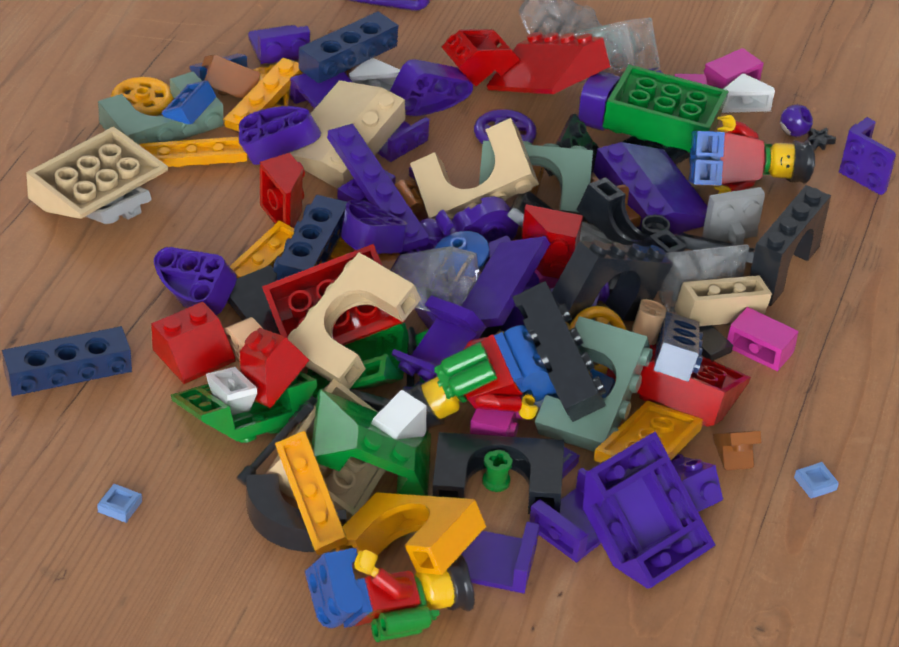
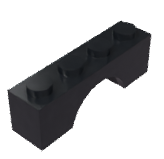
(605, 208)

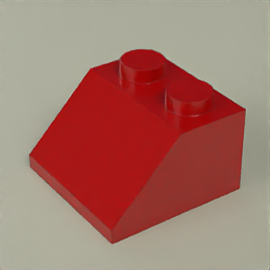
(282, 188)
(562, 232)
(192, 342)
(270, 364)

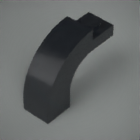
(275, 517)

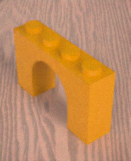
(442, 526)

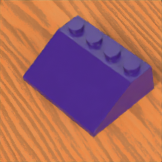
(653, 184)

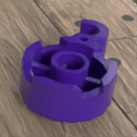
(486, 219)

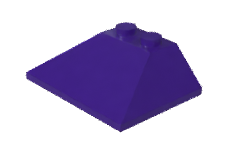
(644, 513)

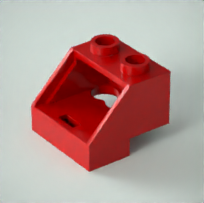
(478, 55)

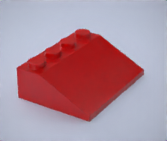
(552, 63)
(296, 294)
(705, 396)

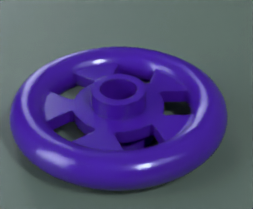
(523, 123)

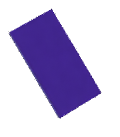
(504, 278)

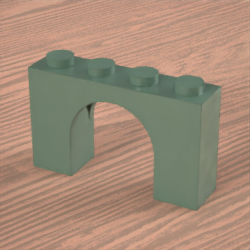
(149, 129)
(569, 165)
(625, 356)

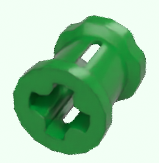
(497, 467)

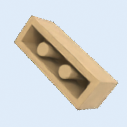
(722, 299)

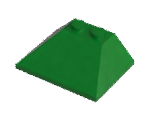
(376, 357)
(246, 425)
(346, 431)

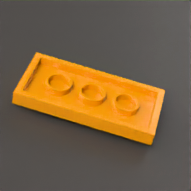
(672, 427)

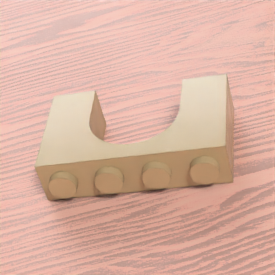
(510, 176)
(359, 284)

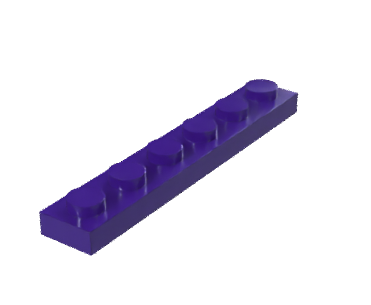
(375, 181)

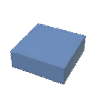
(816, 480)
(119, 503)

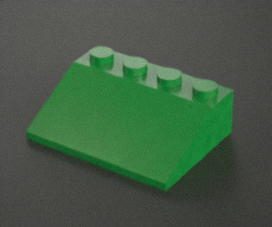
(662, 107)

